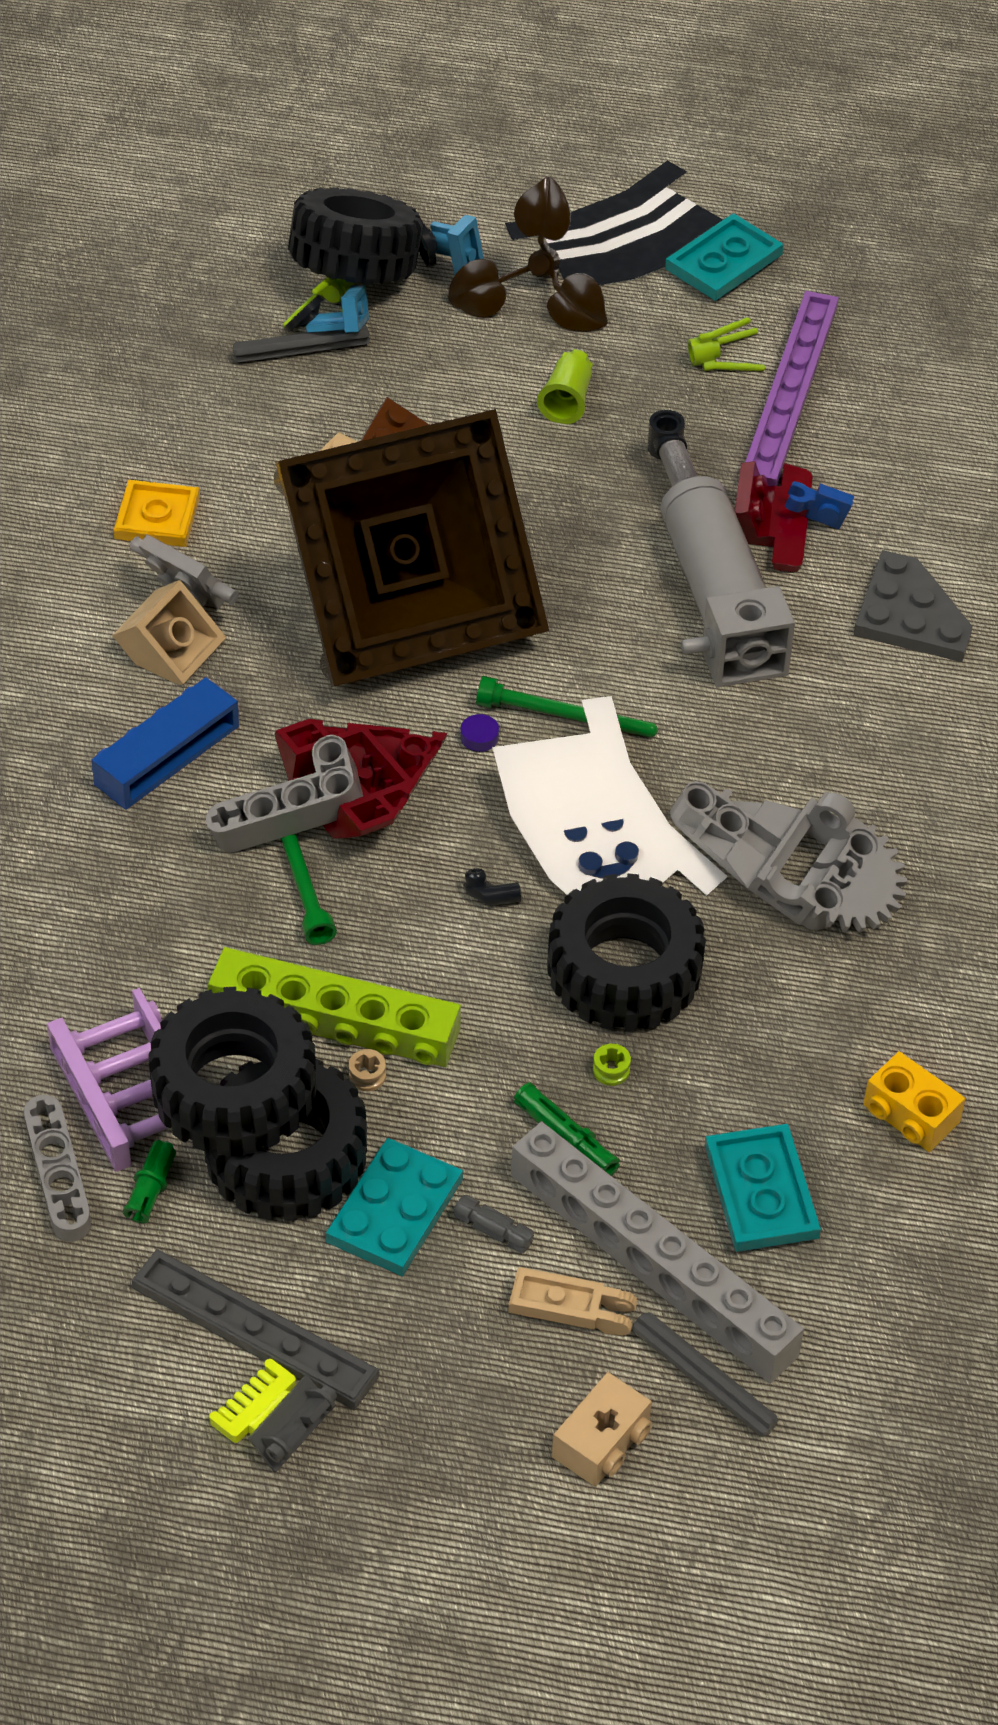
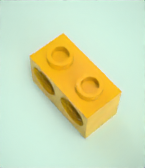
(917, 1095)

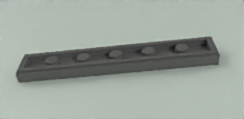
(254, 1327)

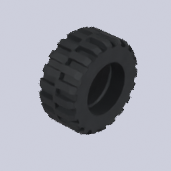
(355, 235)
(619, 993)
(233, 1115)
(303, 1179)

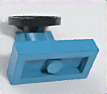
(457, 241)
(352, 318)

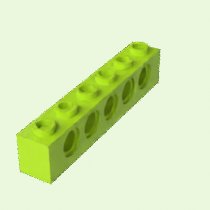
(348, 1007)

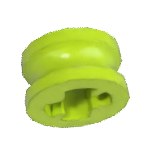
(607, 1075)

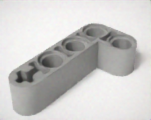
(242, 820)

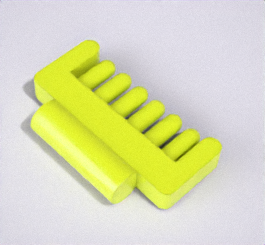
(256, 1411)

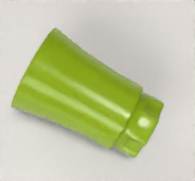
(565, 392)

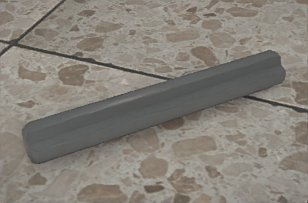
(298, 344)
(705, 1374)

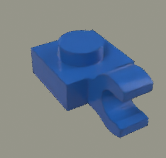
(824, 505)

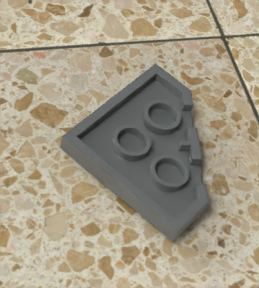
(912, 610)

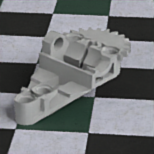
(754, 840)

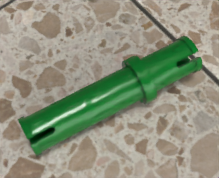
(583, 1139)

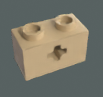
(602, 1430)

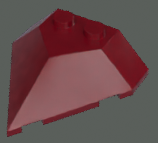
(386, 761)

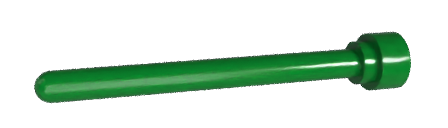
(494, 693)
(317, 923)

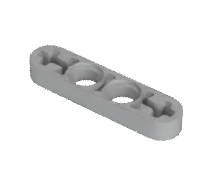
(57, 1167)

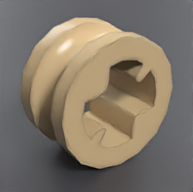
(370, 1060)

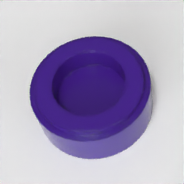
(479, 732)

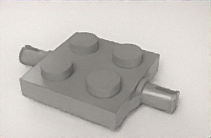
(176, 566)

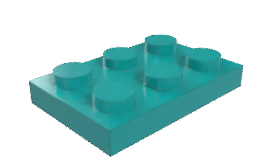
(724, 256)
(762, 1187)
(394, 1206)

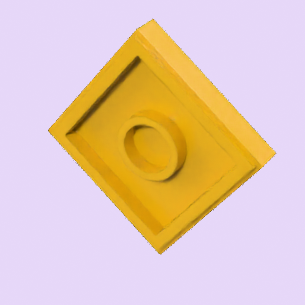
(157, 510)

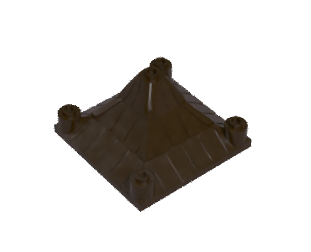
(412, 547)

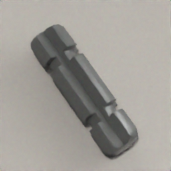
(494, 1223)

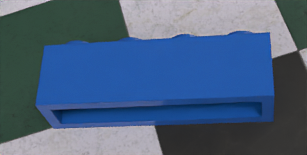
(165, 743)

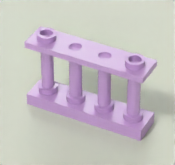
(86, 1077)

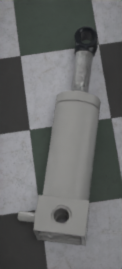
(744, 622)

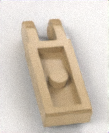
(571, 1301)

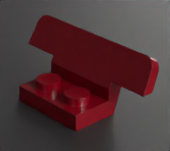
(766, 518)

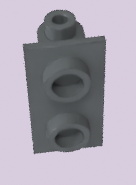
(292, 1422)

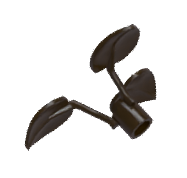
(540, 213)

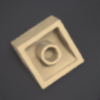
(170, 634)

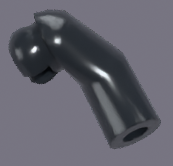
(490, 894)

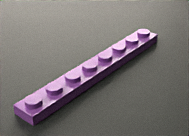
(792, 384)

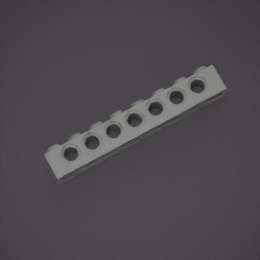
(657, 1252)

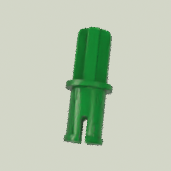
(150, 1181)

